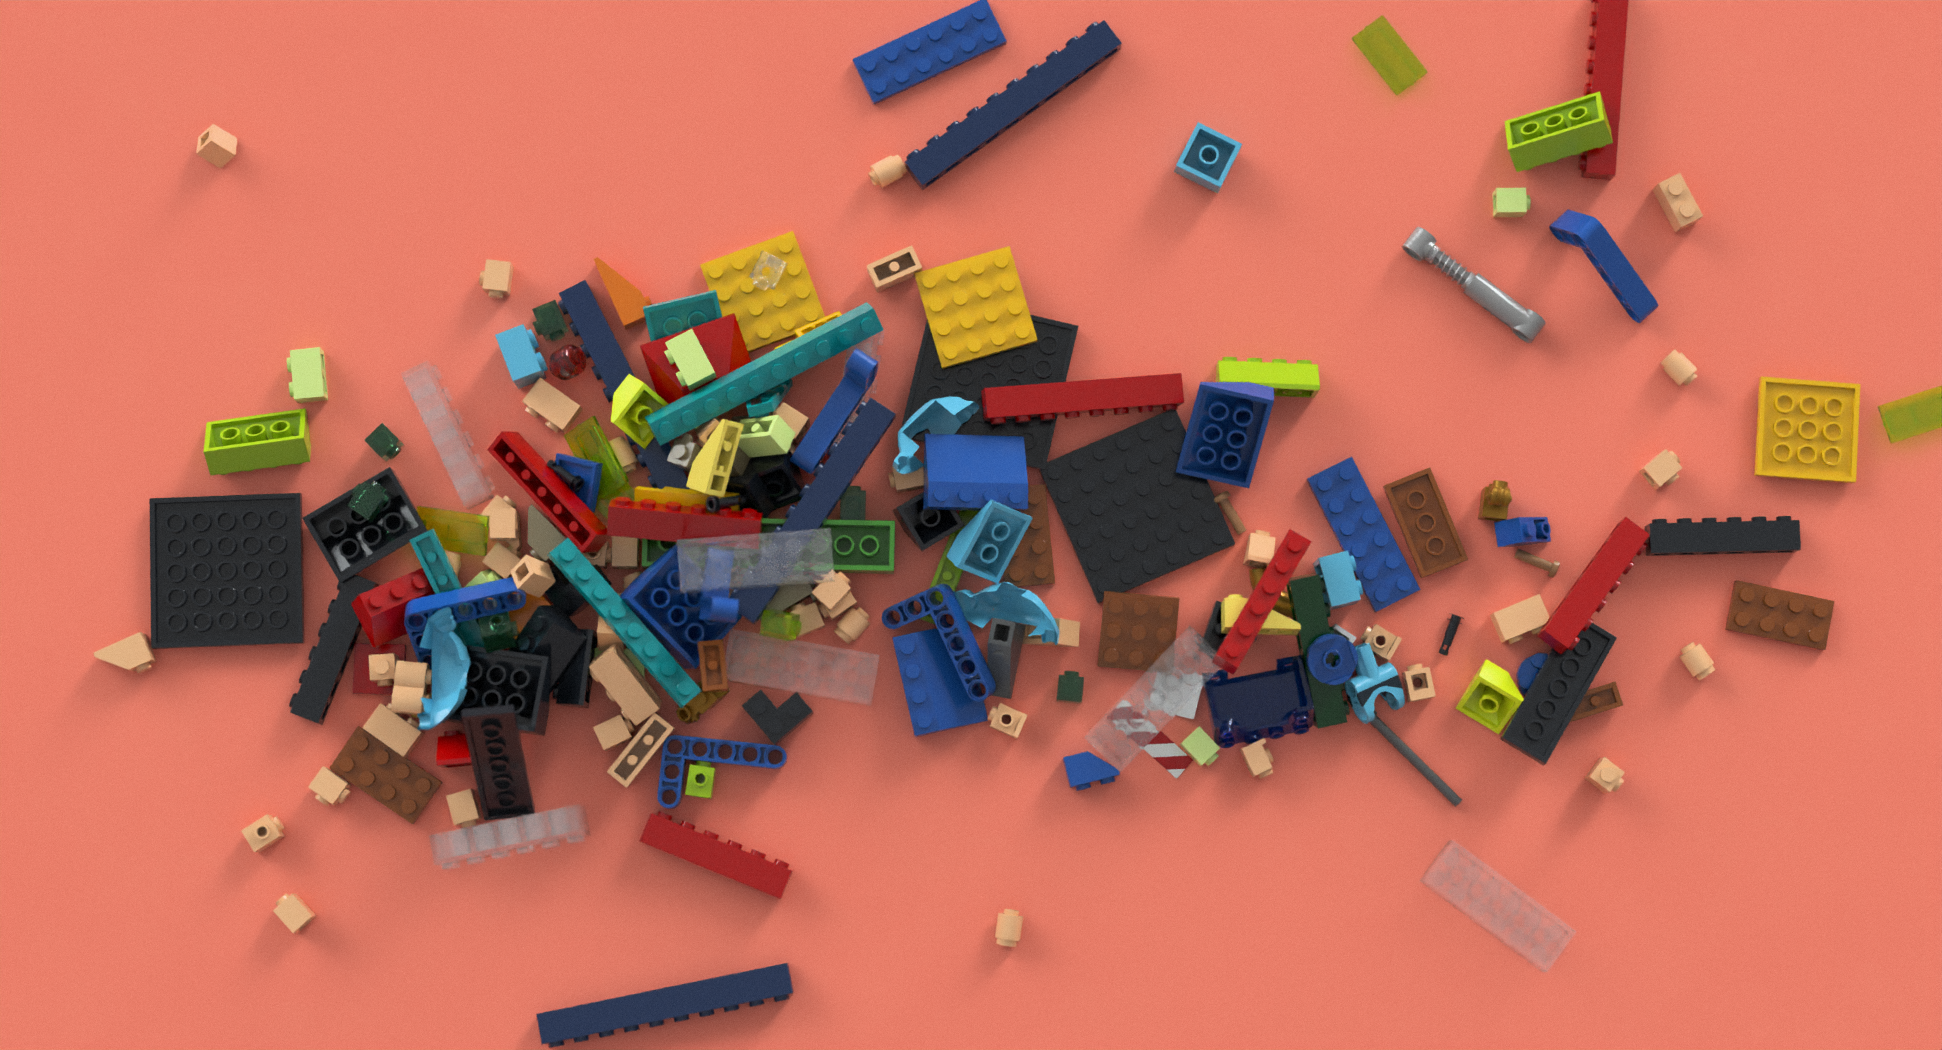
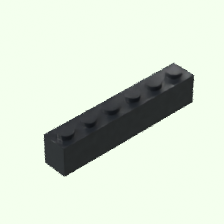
(1723, 537)
(331, 654)

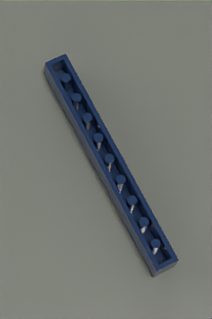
(1013, 104)
(613, 369)
(825, 491)
(665, 1003)

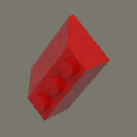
(383, 607)
(452, 750)

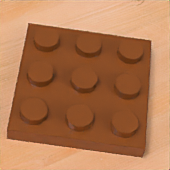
(1136, 629)

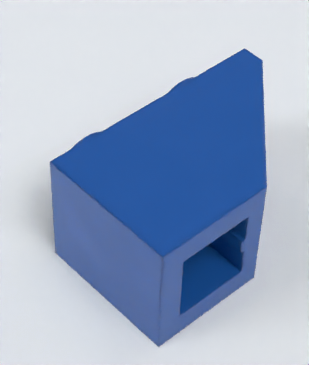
(1522, 531)
(1088, 768)

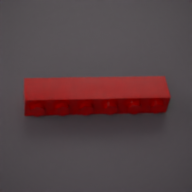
(549, 491)
(677, 522)
(1593, 585)
(1261, 602)
(715, 855)

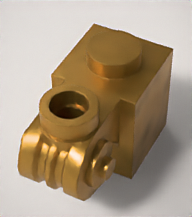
(1495, 501)
(699, 705)

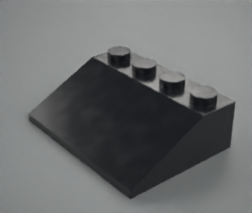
(355, 542)
(508, 679)

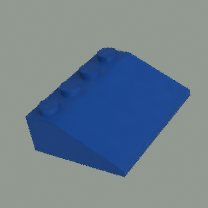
(1226, 431)
(974, 469)
(669, 613)
(933, 686)

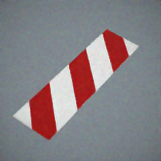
(1168, 754)

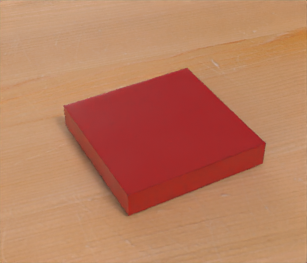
(361, 671)

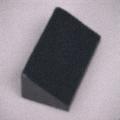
(754, 491)

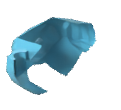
(940, 417)
(1009, 604)
(449, 669)

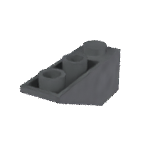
(1004, 653)

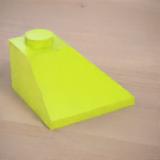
(631, 404)
(1491, 697)

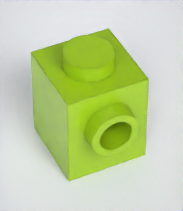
(701, 780)

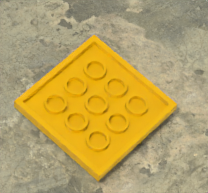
(975, 307)
(767, 314)
(1807, 430)

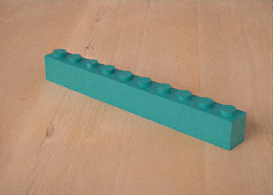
(764, 373)

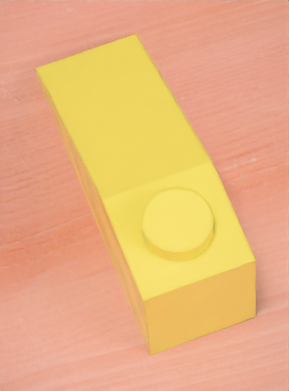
(715, 460)
(1274, 625)

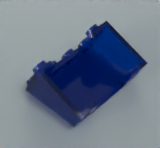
(1260, 704)

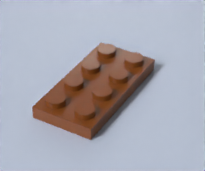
(1425, 522)
(1033, 557)
(1779, 615)
(385, 775)

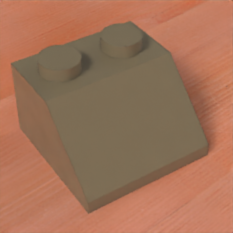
(542, 535)

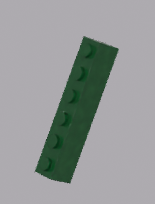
(1311, 612)

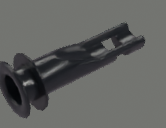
(574, 481)
(714, 503)
(1450, 633)

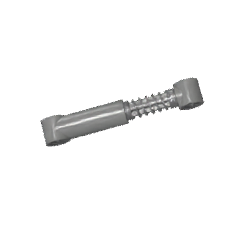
(1522, 321)

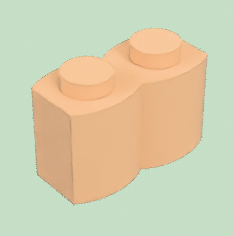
(409, 685)

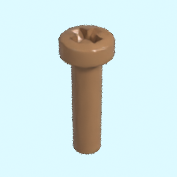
(1225, 503)
(1538, 562)

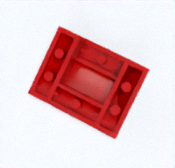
(720, 342)

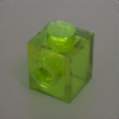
(780, 624)

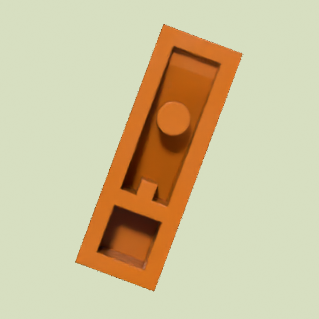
(625, 296)

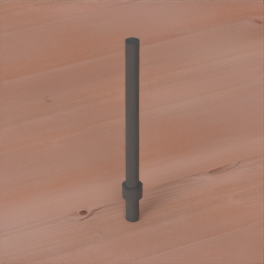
(1425, 770)

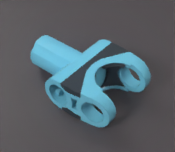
(1370, 682)

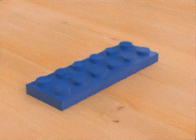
(929, 51)
(1363, 534)

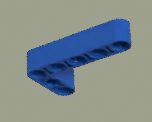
(1608, 260)
(857, 379)
(478, 607)
(718, 607)
(949, 634)
(711, 756)

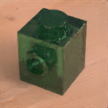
(550, 321)
(384, 442)
(368, 499)
(853, 504)
(498, 631)
(1070, 688)

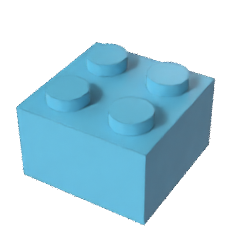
(1207, 157)
(520, 355)
(1339, 579)

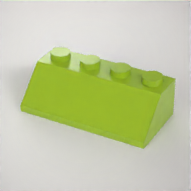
(1558, 132)
(1284, 377)
(257, 442)

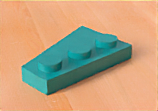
(768, 400)

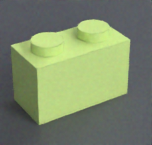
(690, 360)
(308, 375)
(765, 436)

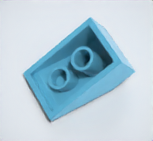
(989, 541)

